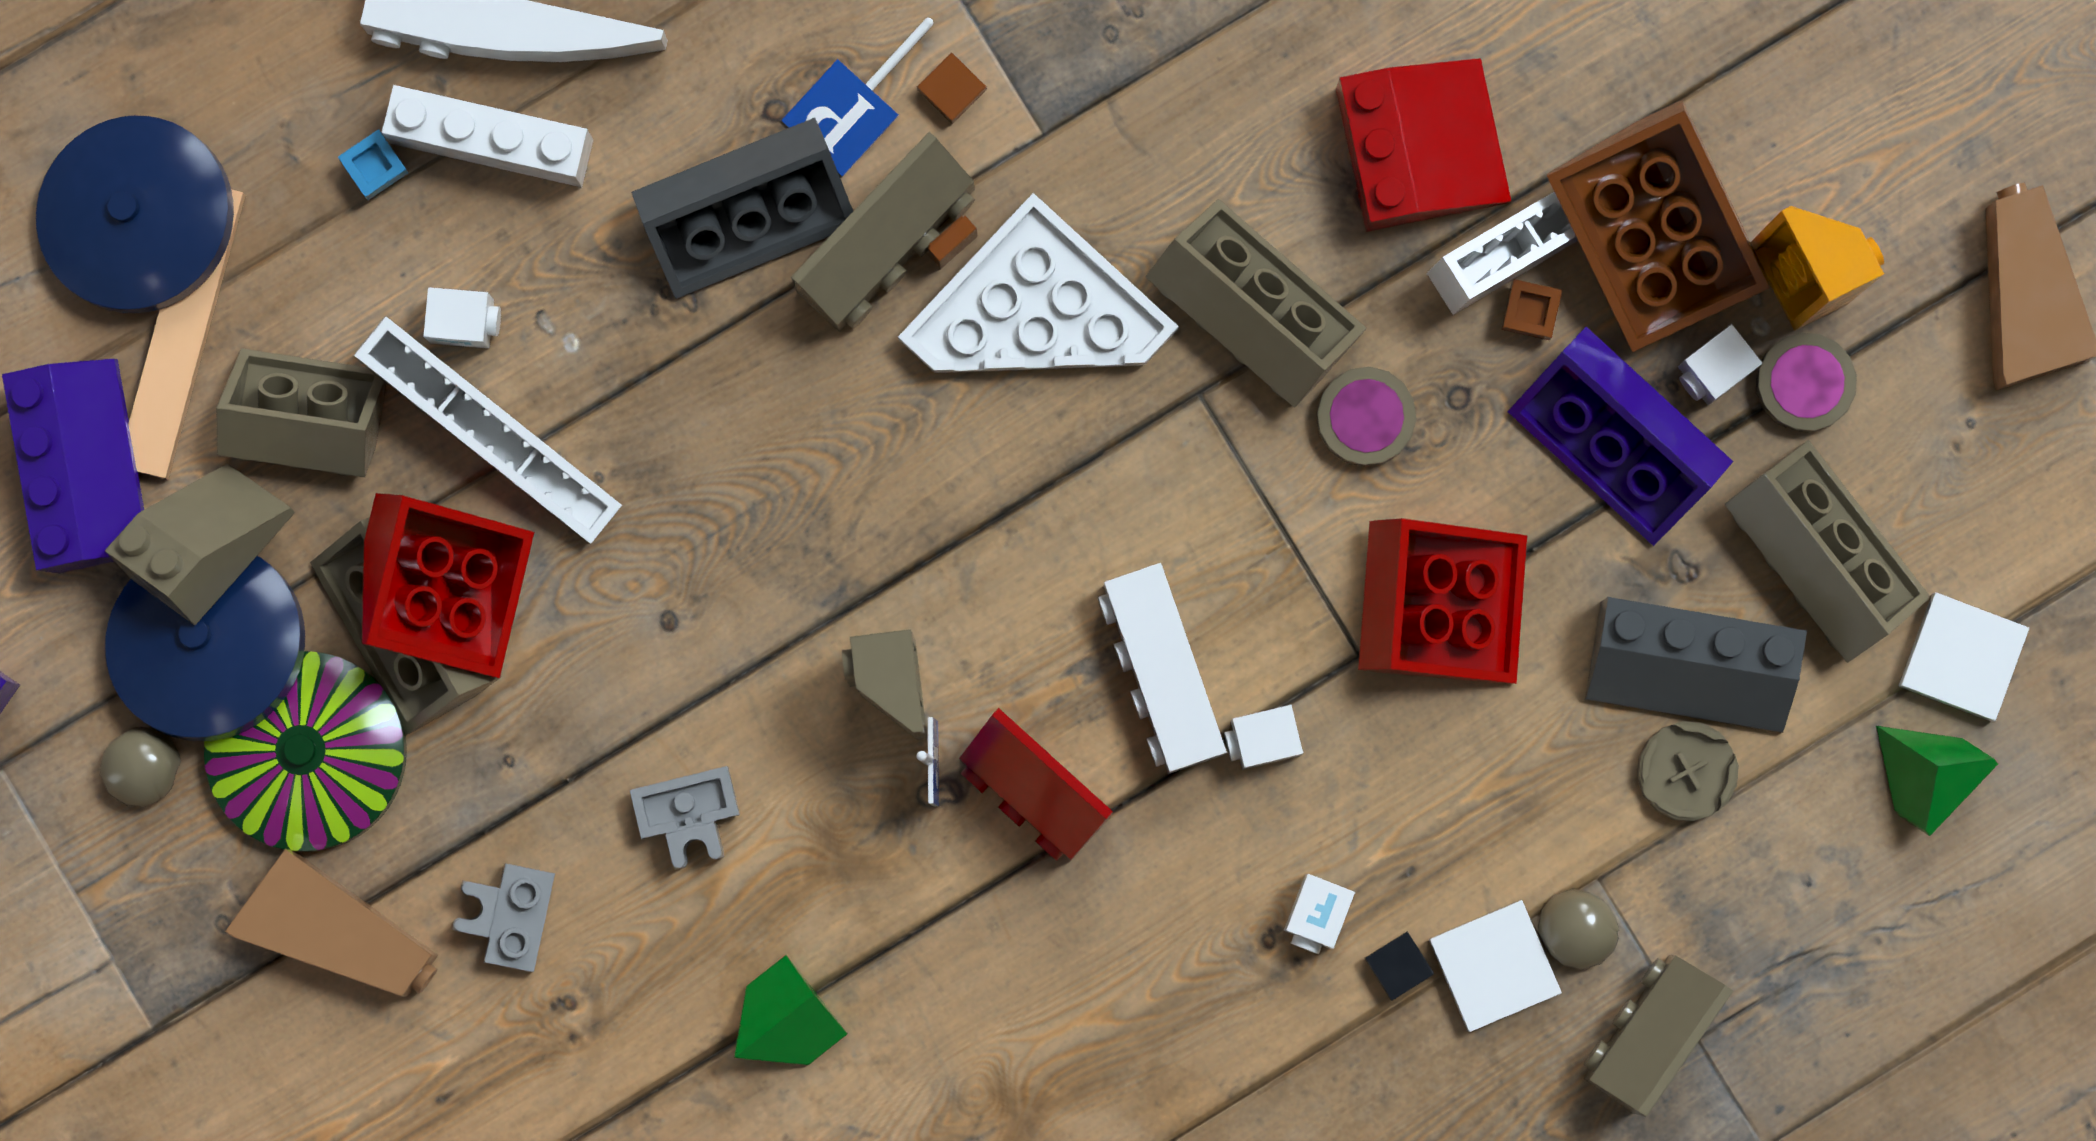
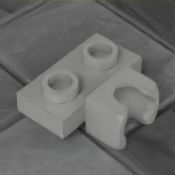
(686, 811)
(510, 916)

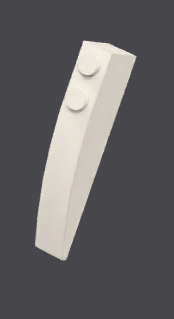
(505, 30)
(1502, 253)
(487, 429)

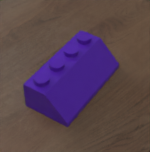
(1620, 436)
(73, 460)

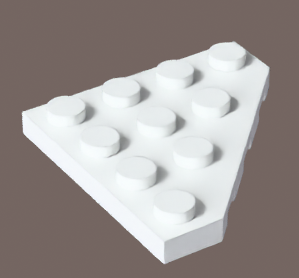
(1037, 303)

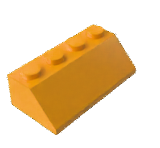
(1815, 263)

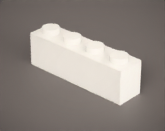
(487, 136)
(1163, 667)

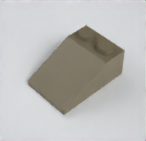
(199, 540)

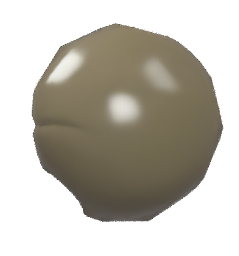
(140, 766)
(1578, 929)

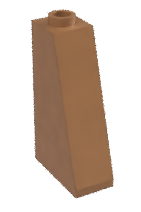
(2033, 293)
(326, 925)

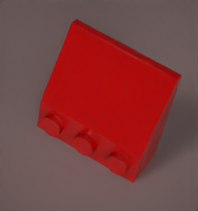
(1422, 142)
(441, 583)
(1442, 601)
(1033, 787)

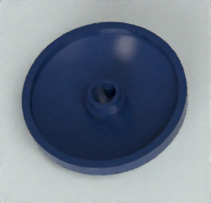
(134, 214)
(213, 674)

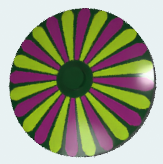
(316, 764)

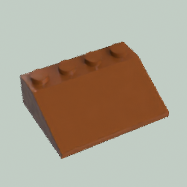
(1658, 227)

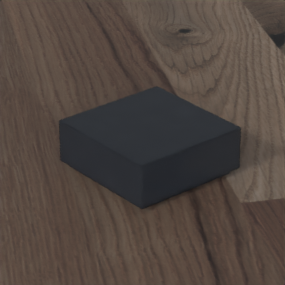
(1399, 966)

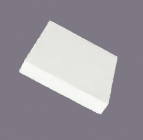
(1963, 657)
(1495, 966)

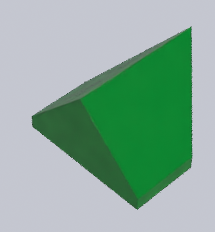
(1930, 774)
(785, 1019)

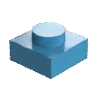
(373, 164)

